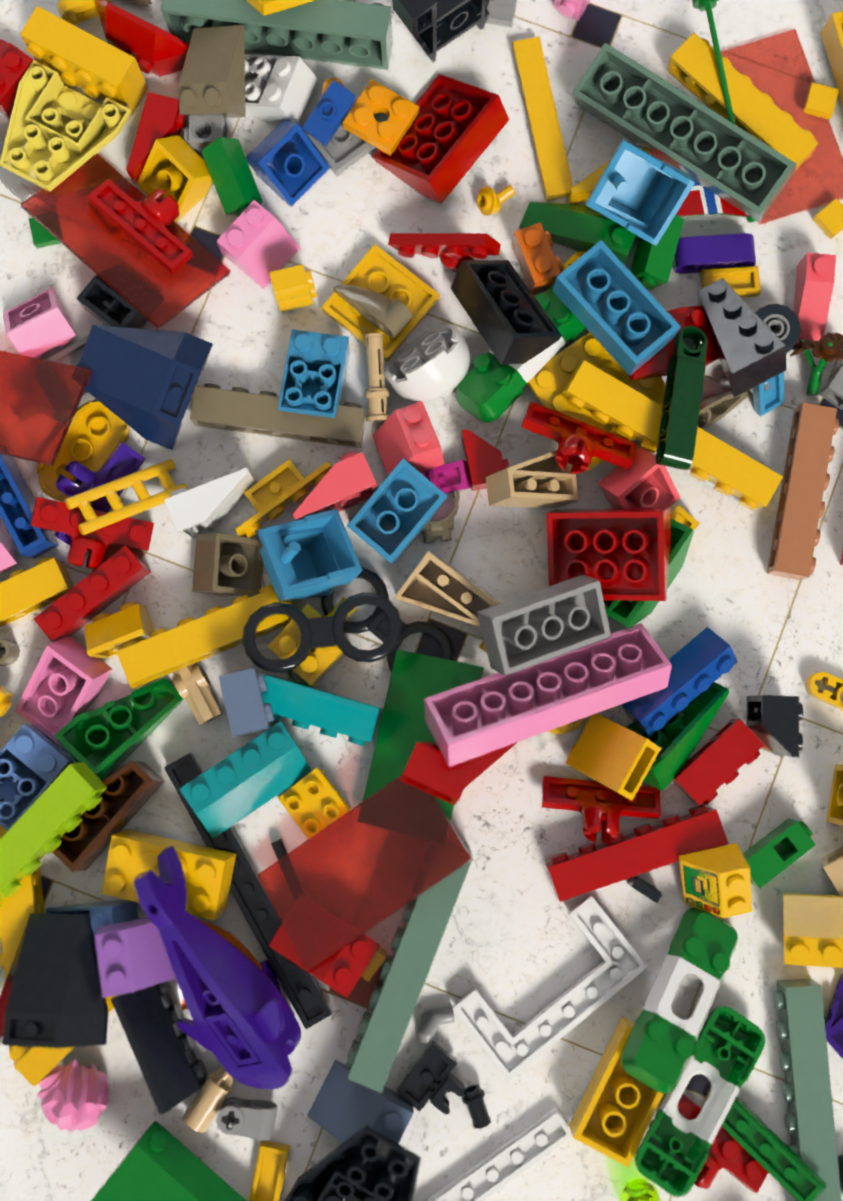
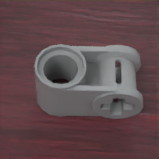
(252, 1118)

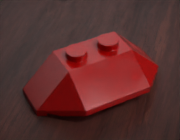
(150, 45)

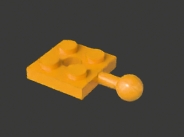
(376, 100)

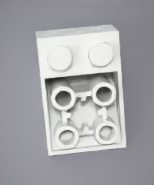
(277, 87)
(209, 504)

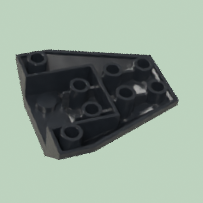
(54, 986)
(360, 1170)

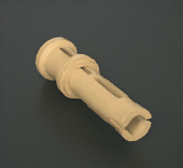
(376, 392)

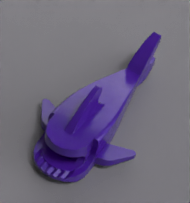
(230, 999)

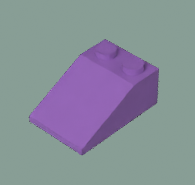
(131, 957)

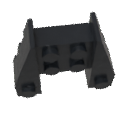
(440, 21)

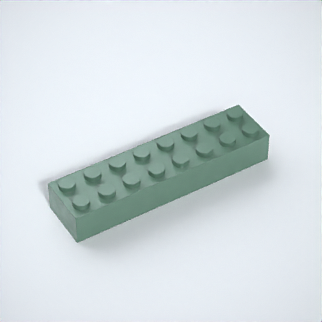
(315, 30)
(683, 132)
(402, 982)

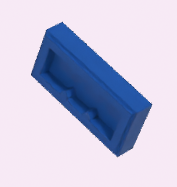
(329, 113)

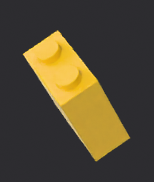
(613, 755)

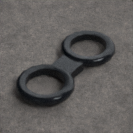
(379, 622)
(322, 632)

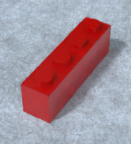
(92, 594)

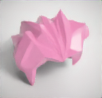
(74, 1096)

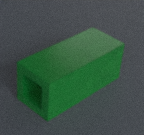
(231, 175)
(654, 263)
(778, 851)

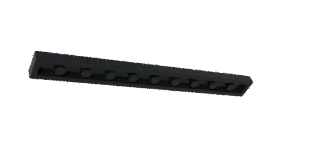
(256, 906)

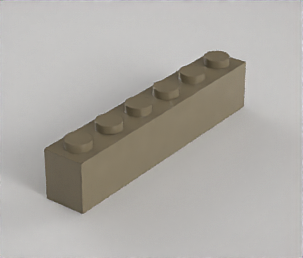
(259, 414)

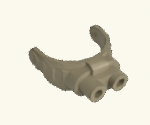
(441, 528)

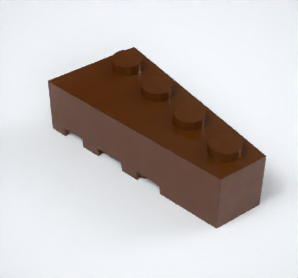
(120, 802)

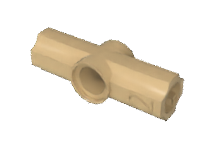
(194, 687)

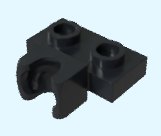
(431, 1080)

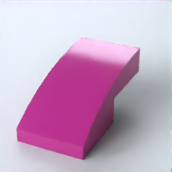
(450, 477)

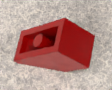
(481, 459)

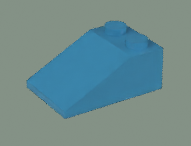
(397, 511)

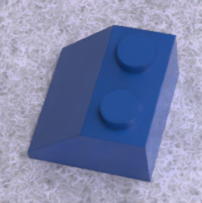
(287, 162)

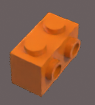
(536, 257)

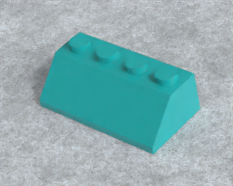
(321, 709)
(246, 780)

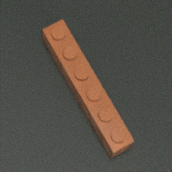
(802, 491)

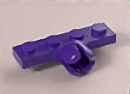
(119, 464)

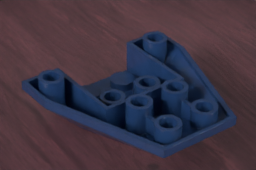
(145, 376)

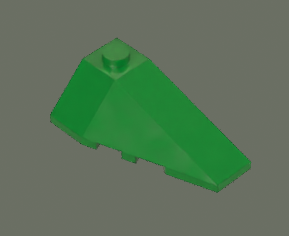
(579, 227)
(118, 728)
(681, 735)

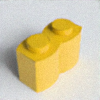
(293, 287)

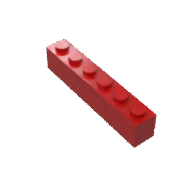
(635, 853)

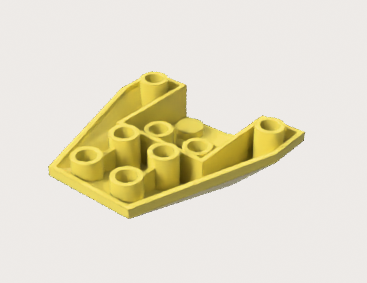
(56, 128)

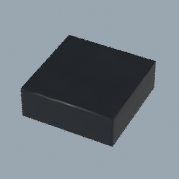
(645, 888)

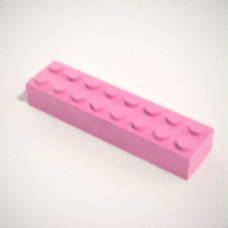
(546, 695)

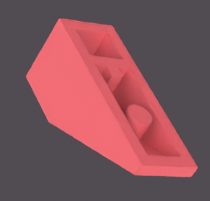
(813, 294)

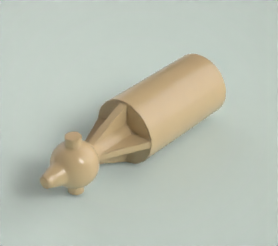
(208, 1100)

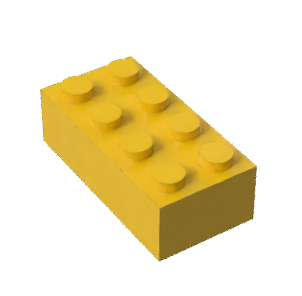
(84, 59)
(205, 870)
(614, 1105)

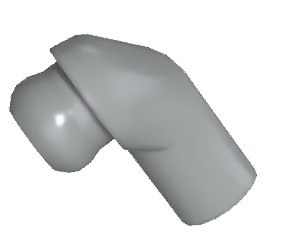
(431, 1022)

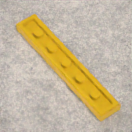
(542, 118)

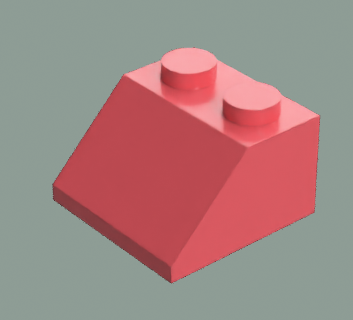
(410, 437)
(640, 486)

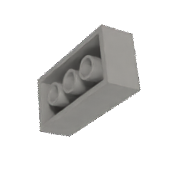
(544, 624)

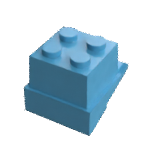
(640, 192)
(308, 556)

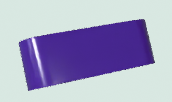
(714, 252)

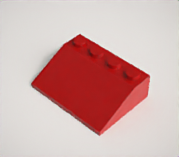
(446, 137)
(616, 546)

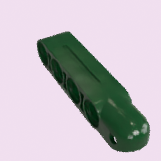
(682, 399)

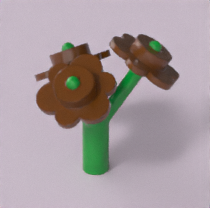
(827, 349)

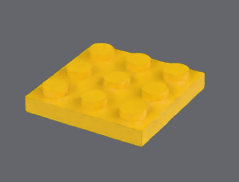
(391, 279)

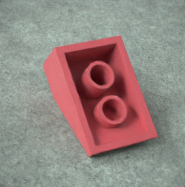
(341, 488)

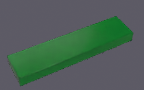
(772, 1153)

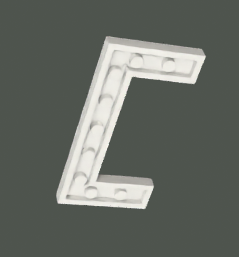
(517, 1051)

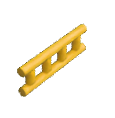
(110, 490)

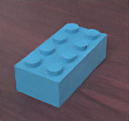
(615, 307)

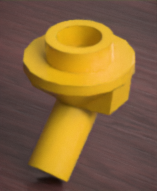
(490, 202)

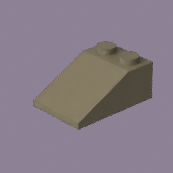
(214, 73)

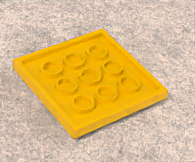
(556, 373)

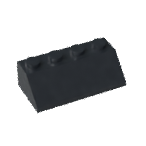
(503, 310)
(159, 1045)

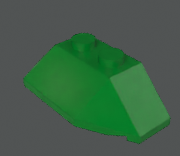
(631, 612)

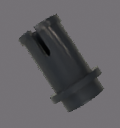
(474, 1100)

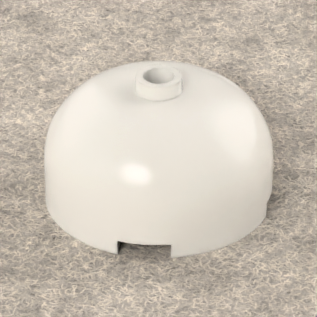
(437, 377)

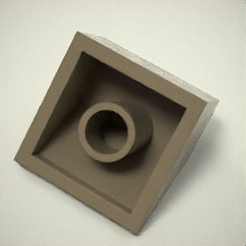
(227, 565)

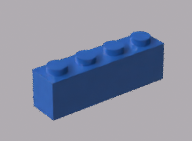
(17, 510)
(691, 673)

